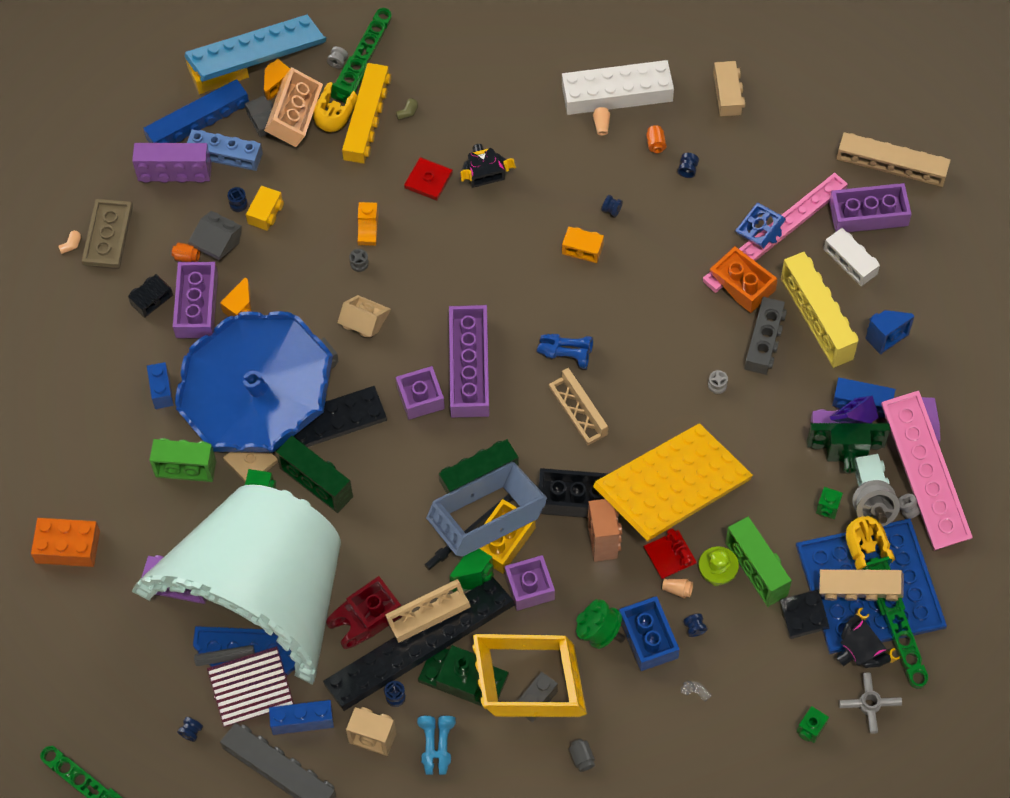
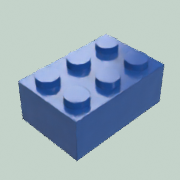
(649, 633)

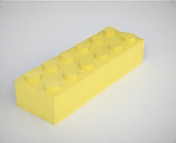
(819, 309)

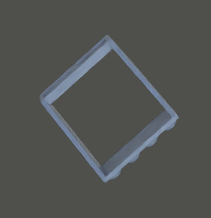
(514, 482)

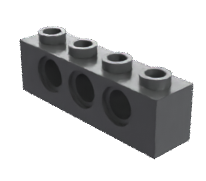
(758, 361)

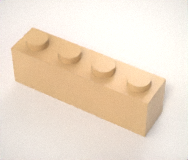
(862, 584)

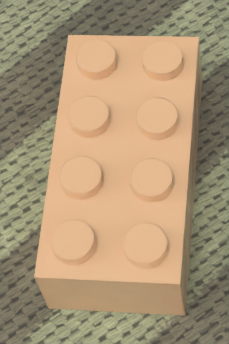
(293, 107)

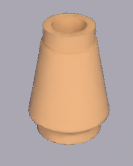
(601, 118)
(678, 587)

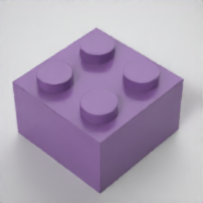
(420, 392)
(529, 582)

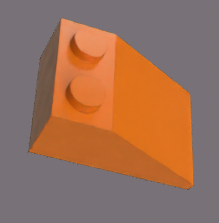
(744, 279)

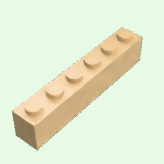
(893, 159)

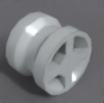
(337, 57)
(721, 379)
(909, 506)

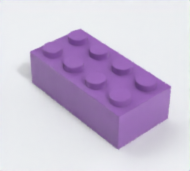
(172, 162)
(870, 208)
(195, 299)

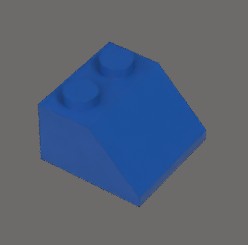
(888, 329)

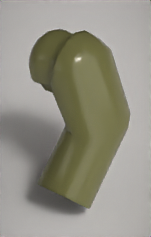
(409, 110)

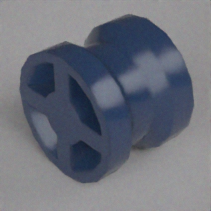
(612, 205)
(695, 625)
(190, 729)

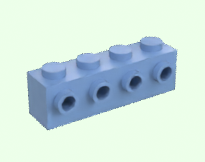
(229, 150)

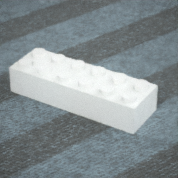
(617, 87)

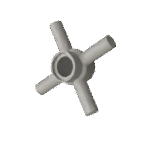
(867, 709)

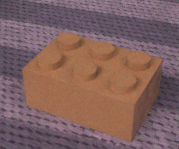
(604, 530)

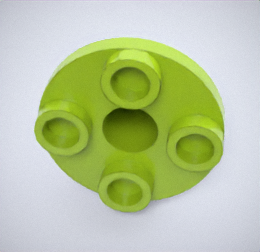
(718, 565)

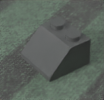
(215, 235)

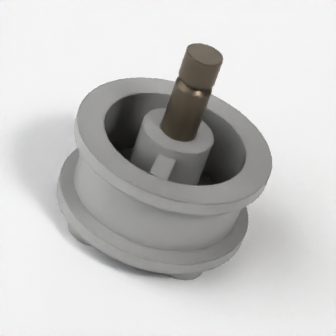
(876, 500)

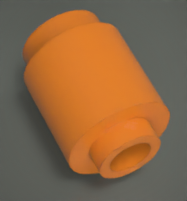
(656, 139)
(185, 253)

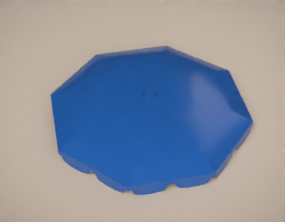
(254, 382)

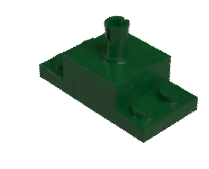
(847, 440)
(457, 675)

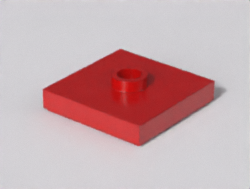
(428, 178)

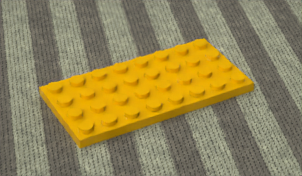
(672, 481)

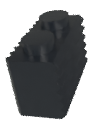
(150, 295)

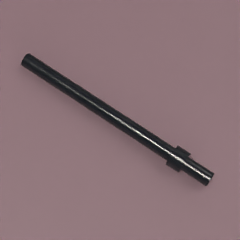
(442, 553)

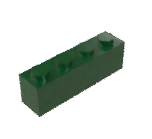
(477, 466)

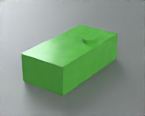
(758, 561)

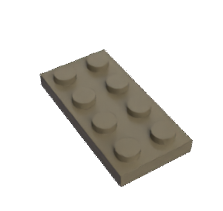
(107, 233)

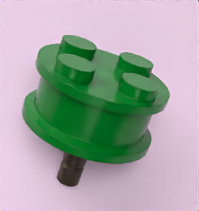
(599, 624)

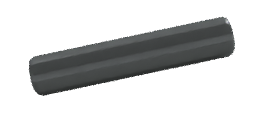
(223, 655)

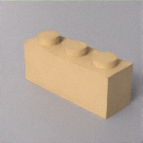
(728, 88)

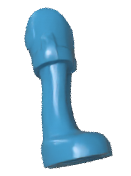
(428, 724)

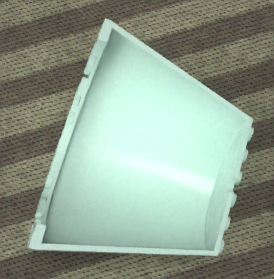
(263, 560)

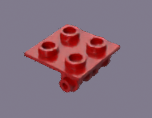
(670, 554)

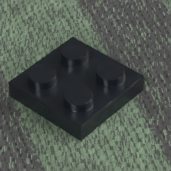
(804, 614)

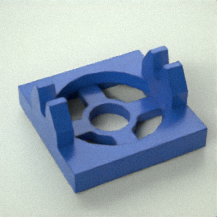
(752, 219)

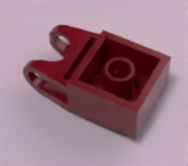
(361, 613)

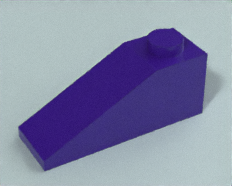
(857, 411)

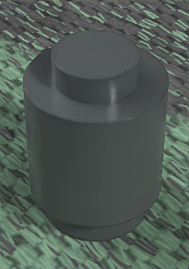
(582, 755)

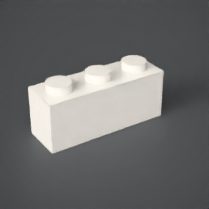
(851, 256)

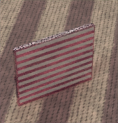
(250, 686)

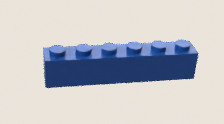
(198, 114)

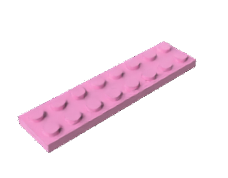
(926, 470)

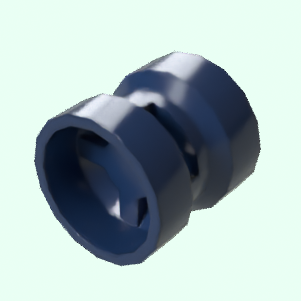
(688, 165)
(237, 199)
(398, 696)

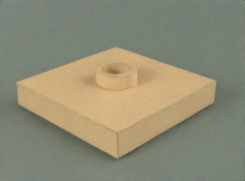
(242, 461)

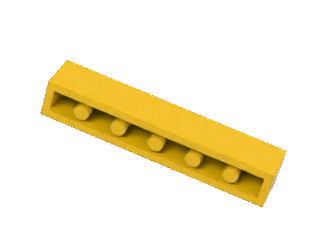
(366, 113)

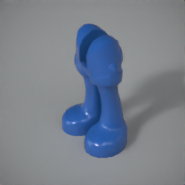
(551, 347)

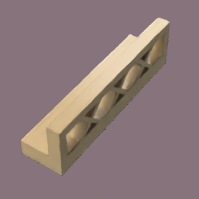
(585, 404)
(428, 613)

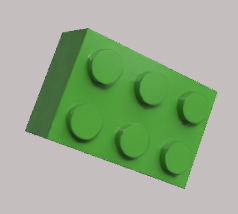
(183, 460)

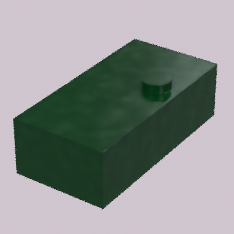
(314, 474)

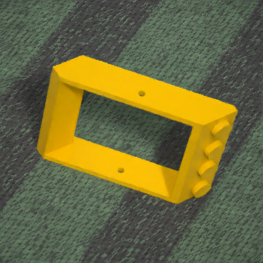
(489, 699)

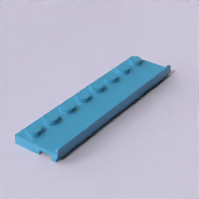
(254, 47)

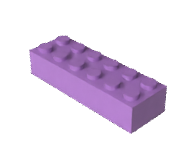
(469, 361)

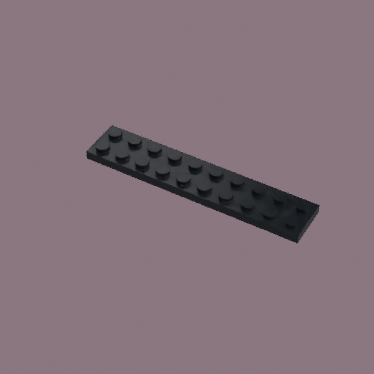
(395, 659)

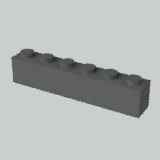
(274, 765)

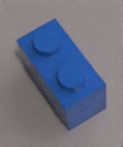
(160, 385)

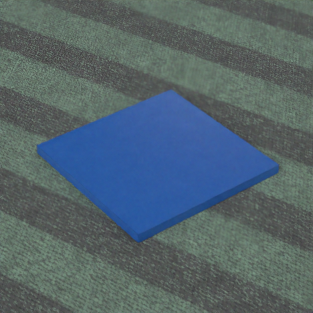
(919, 593)

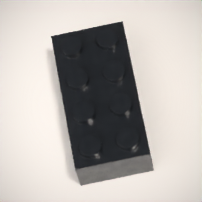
(568, 491)

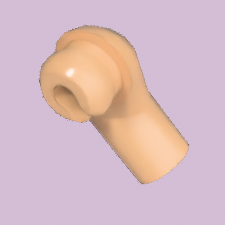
(72, 243)

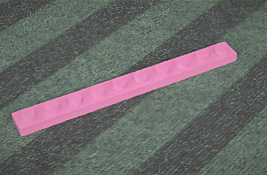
(794, 218)

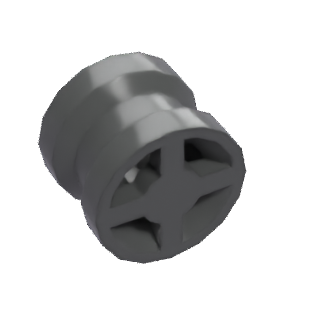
(359, 255)

